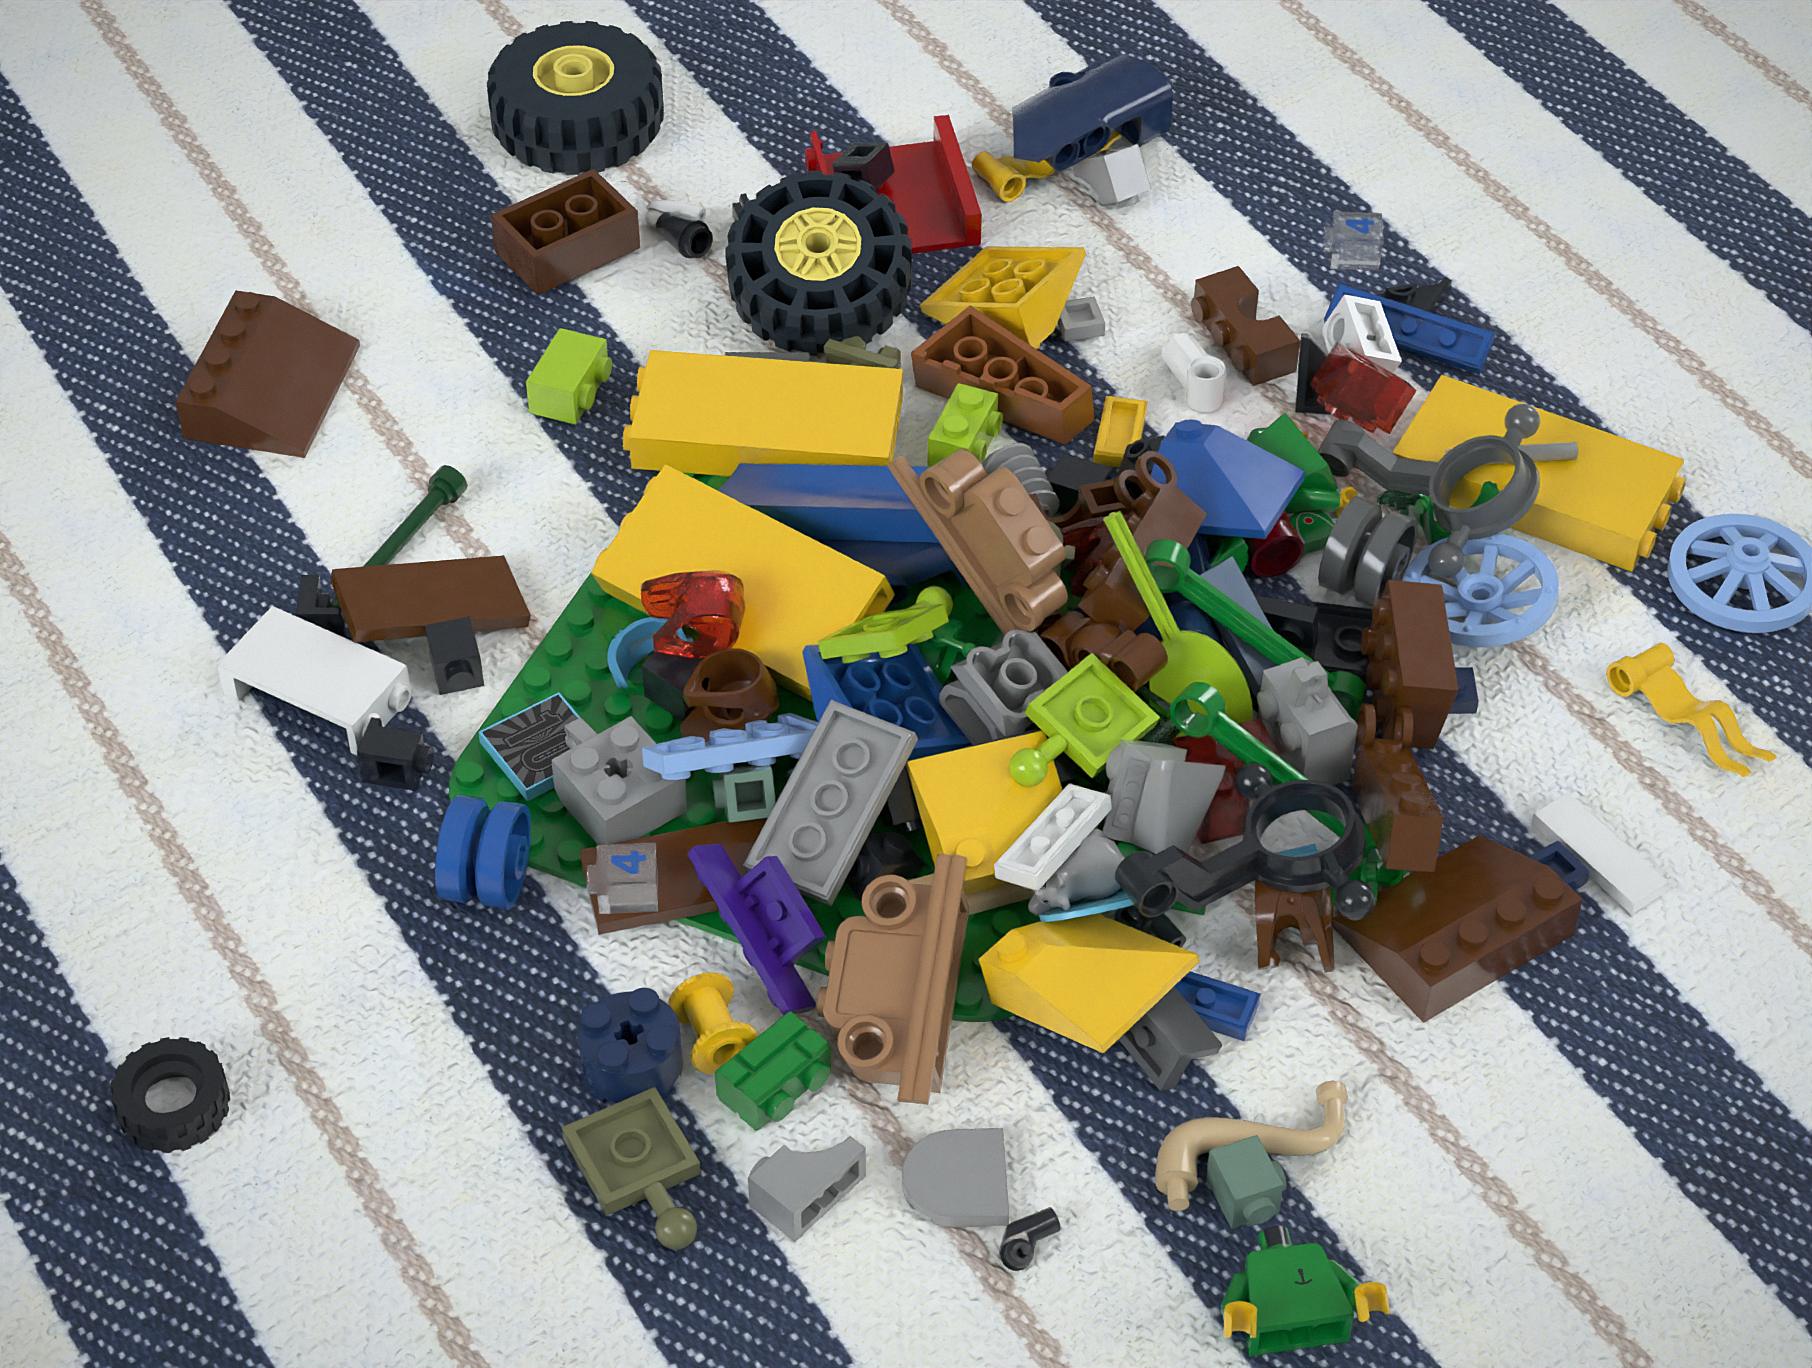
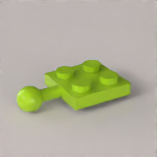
(890, 630)
(1085, 718)

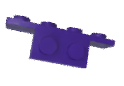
(766, 919)

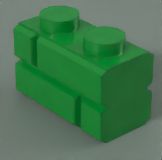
(774, 1071)

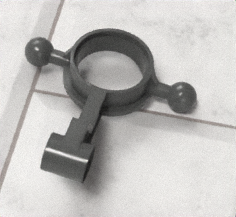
(1351, 447)

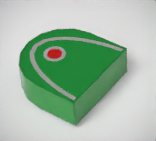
(1313, 529)

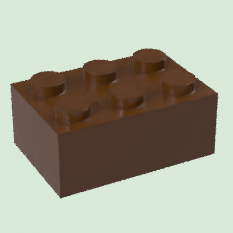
(565, 231)
(1410, 659)

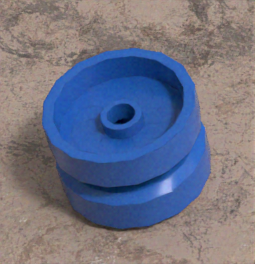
(483, 852)

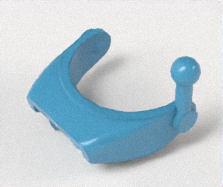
(632, 645)

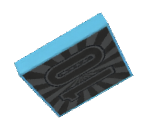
(529, 742)

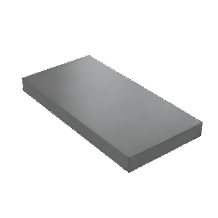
(833, 799)

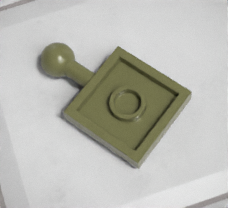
(636, 1155)

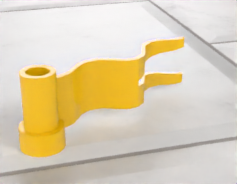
(1009, 174)
(1674, 703)

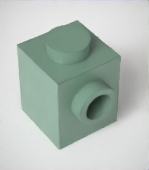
(745, 792)
(1245, 1182)

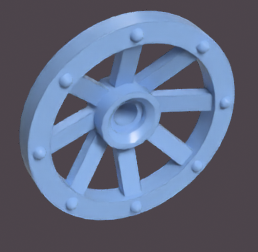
(1744, 565)
(1486, 598)

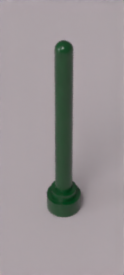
(444, 487)

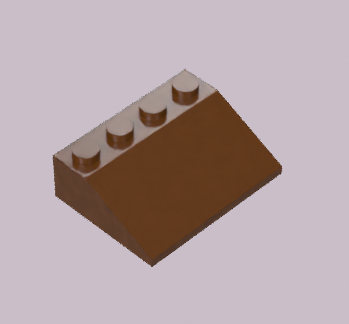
(265, 377)
(1462, 925)

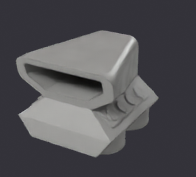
(999, 685)
(1157, 795)

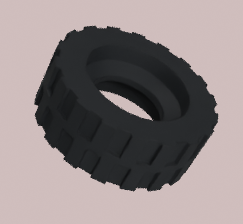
(180, 1127)

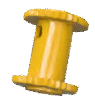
(703, 1005)

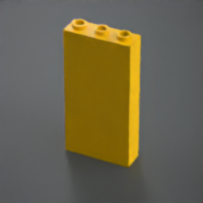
(734, 410)
(1591, 504)
(791, 582)

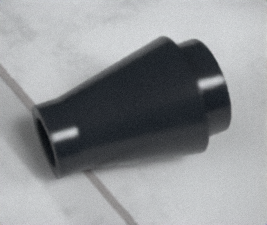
(685, 234)

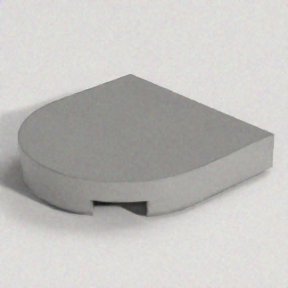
(959, 1178)

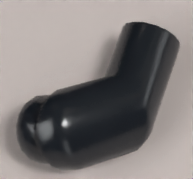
(1158, 926)
(1021, 1237)

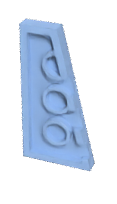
(756, 745)

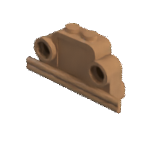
(990, 536)
(898, 980)

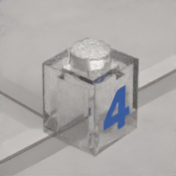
(1354, 240)
(625, 878)

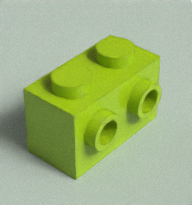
(568, 376)
(965, 423)

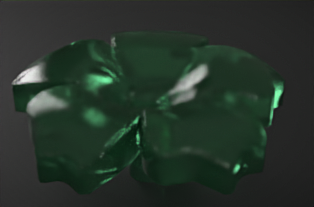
(1398, 500)

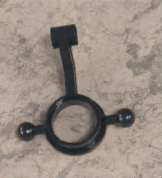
(1174, 876)

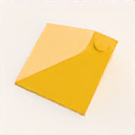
(1013, 287)
(976, 806)
(1083, 976)

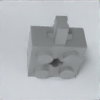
(1307, 721)
(608, 785)

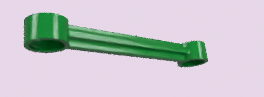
(1237, 619)
(1249, 750)

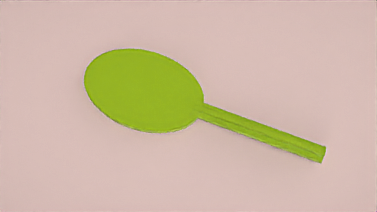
(1190, 653)

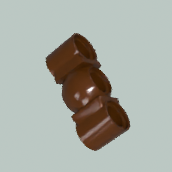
(1127, 655)

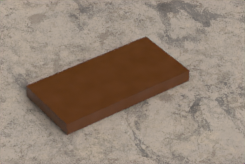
(405, 597)
(679, 887)

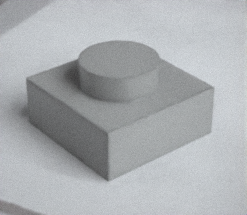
(1081, 319)

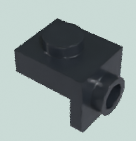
(880, 856)

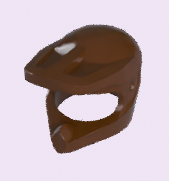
(736, 693)
(1304, 911)

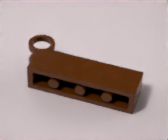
(1157, 514)
(1395, 794)

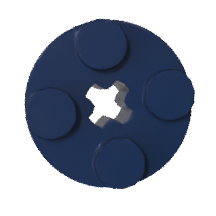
(629, 1045)

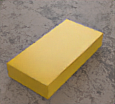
(1120, 425)

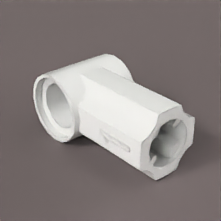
(1197, 372)

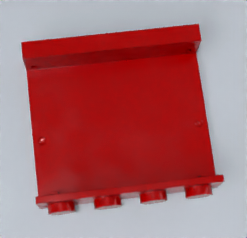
(927, 189)

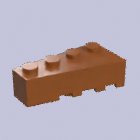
(1029, 385)

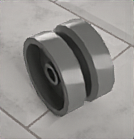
(1367, 550)

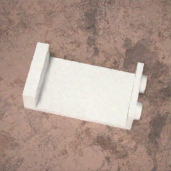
(316, 673)

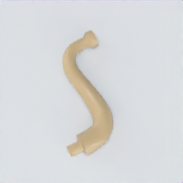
(1185, 1143)

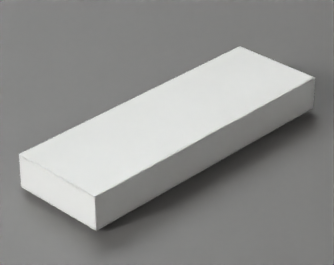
(1053, 837)
(1602, 852)

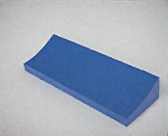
(831, 500)

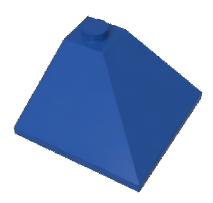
(1228, 479)
(892, 689)

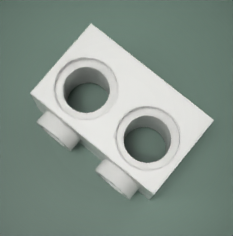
(1363, 328)

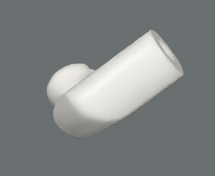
(676, 207)

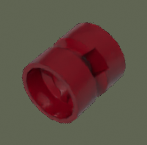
(1277, 552)

